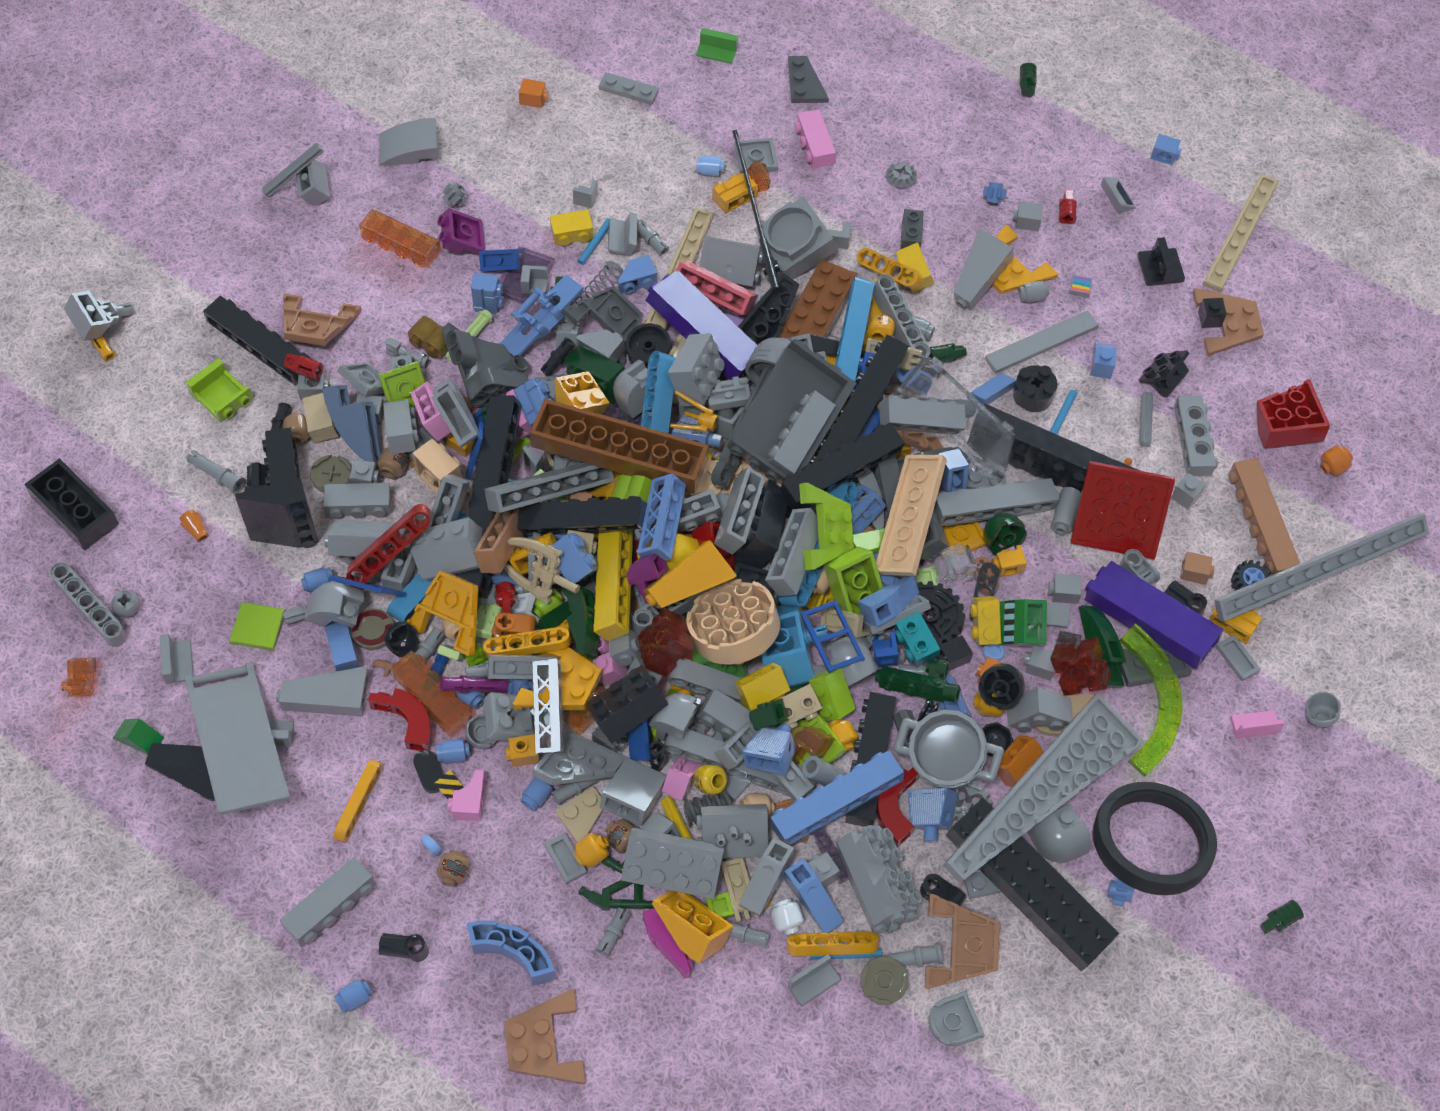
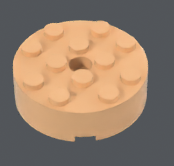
(733, 622)

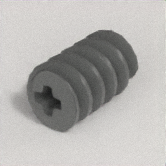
(694, 809)

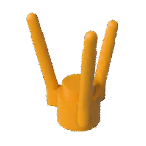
(706, 420)

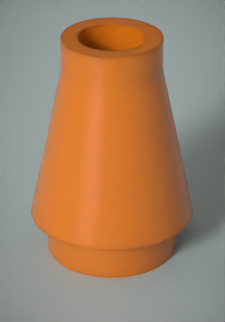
(193, 524)

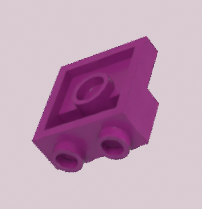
(461, 232)

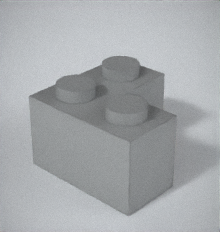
(1040, 708)

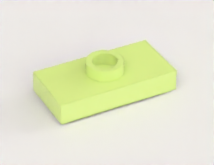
(485, 620)

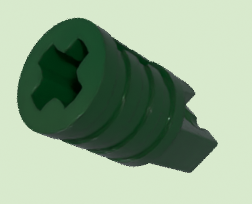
(1028, 78)
(947, 352)
(1282, 917)

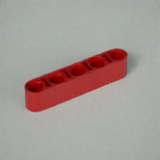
(391, 536)

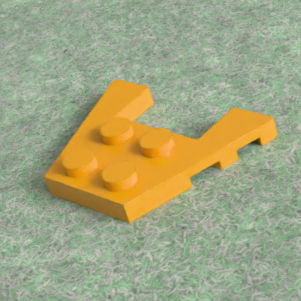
(1015, 272)
(453, 601)
(578, 682)

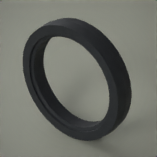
(1135, 876)

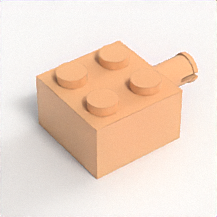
(434, 462)

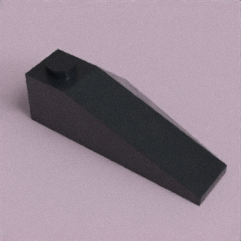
(770, 312)
(182, 764)

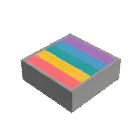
(1080, 286)

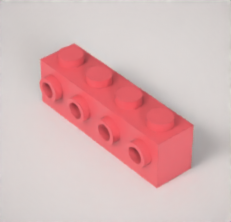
(719, 289)

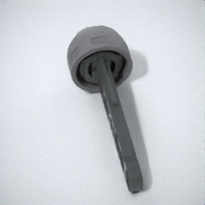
(757, 369)

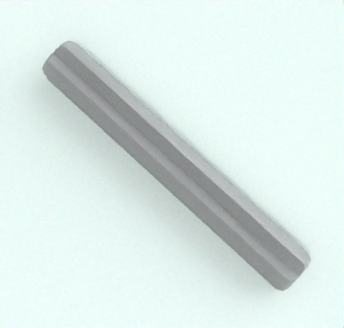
(292, 169)

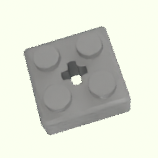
(504, 720)

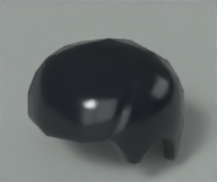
(399, 633)
(997, 735)

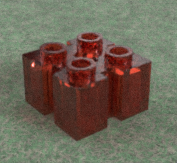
(664, 642)
(1080, 666)

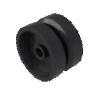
(645, 340)

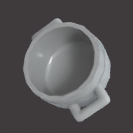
(948, 749)

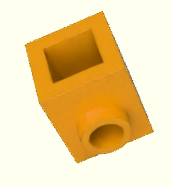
(522, 751)

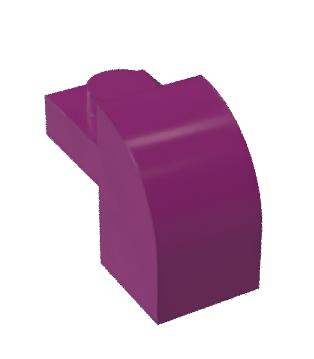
(645, 572)

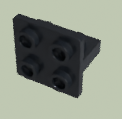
(1161, 264)
(1166, 371)

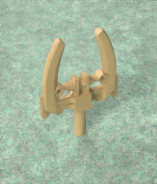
(547, 573)

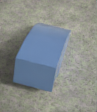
(341, 646)

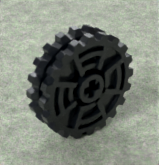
(945, 612)

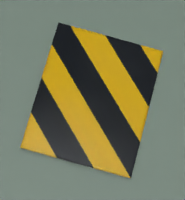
(448, 784)

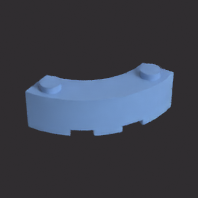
(515, 944)

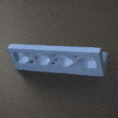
(865, 510)
(666, 514)

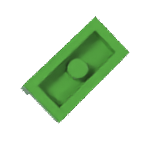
(717, 45)

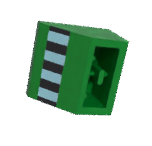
(1023, 622)

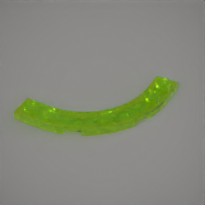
(1168, 696)

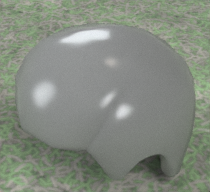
(1325, 705)
(476, 730)

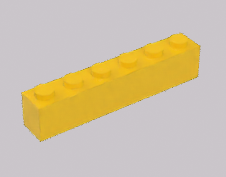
(612, 585)

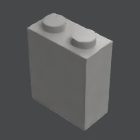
(633, 791)

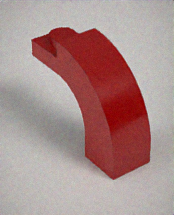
(412, 710)
(888, 811)

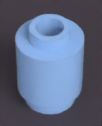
(710, 165)

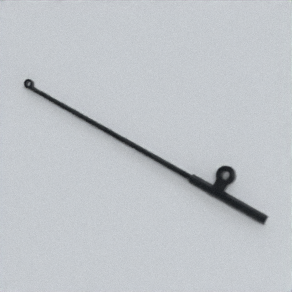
(770, 267)

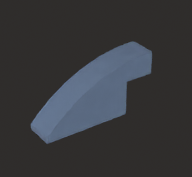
(354, 422)

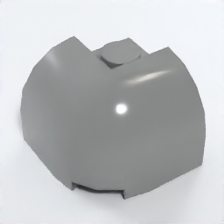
(630, 388)
(334, 603)
(843, 650)
(676, 716)
(1061, 836)

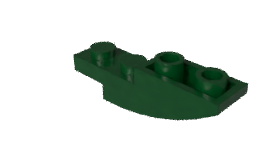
(582, 621)
(1097, 625)

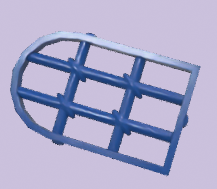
(474, 452)

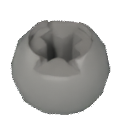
(132, 605)

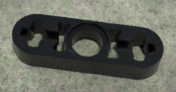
(981, 577)

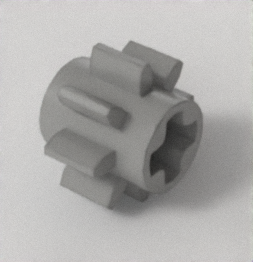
(454, 194)

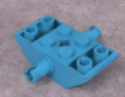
(792, 646)

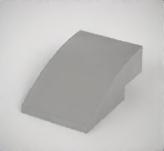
(409, 142)

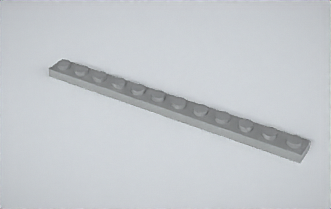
(1321, 567)

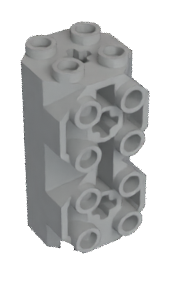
(880, 886)

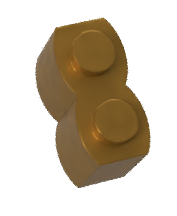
(428, 336)

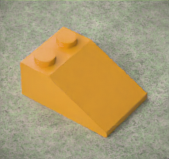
(692, 925)

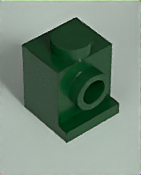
(768, 714)

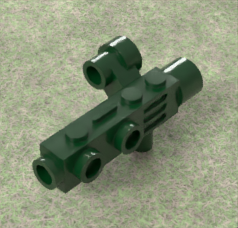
(920, 685)

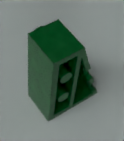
(601, 368)

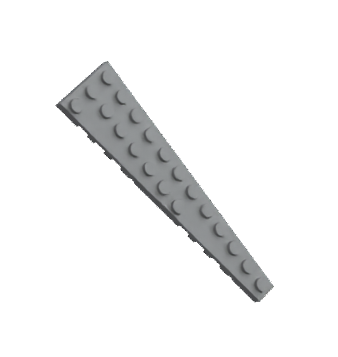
(1075, 758)

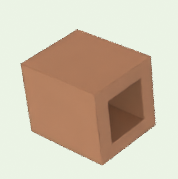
(1197, 568)

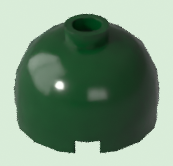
(1005, 530)

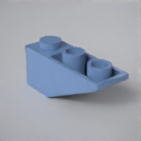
(888, 601)
(813, 896)

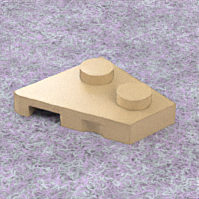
(580, 813)

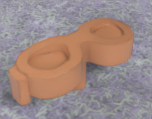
(384, 664)

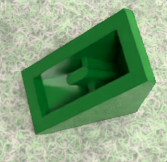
(137, 735)

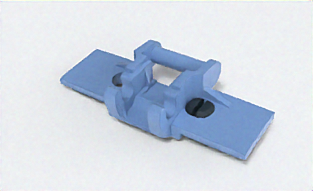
(545, 319)

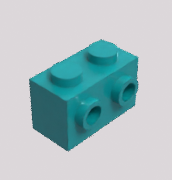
(916, 639)

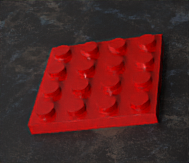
(1122, 509)

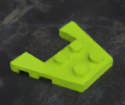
(833, 523)

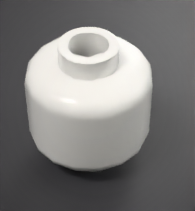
(787, 916)

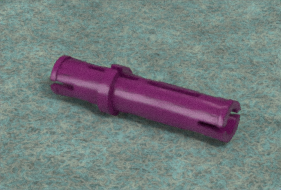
(466, 684)

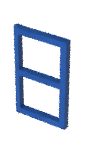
(369, 586)
(817, 641)

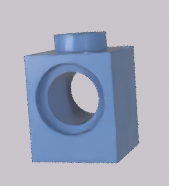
(1166, 149)

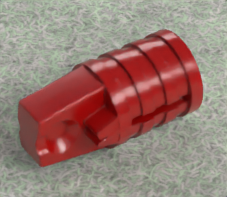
(1067, 208)
(304, 366)
(505, 596)

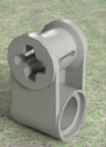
(1141, 566)

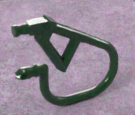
(604, 901)

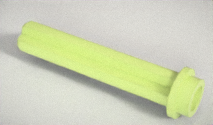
(478, 324)

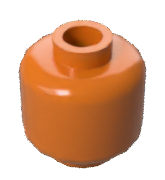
(1336, 460)

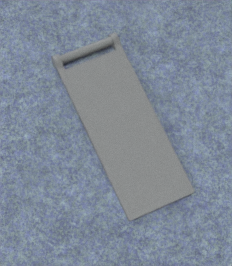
(236, 740)

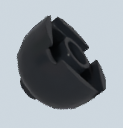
(1005, 683)

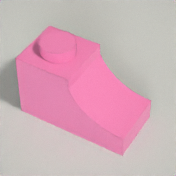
(680, 778)
(469, 800)

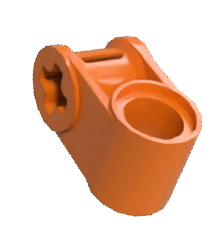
(513, 624)

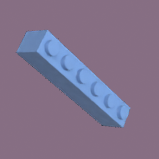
(837, 798)

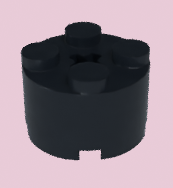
(1035, 388)

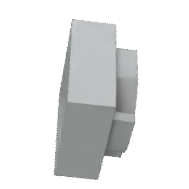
(797, 238)

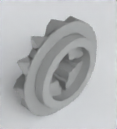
(906, 179)

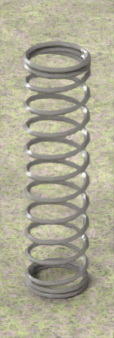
(609, 263)

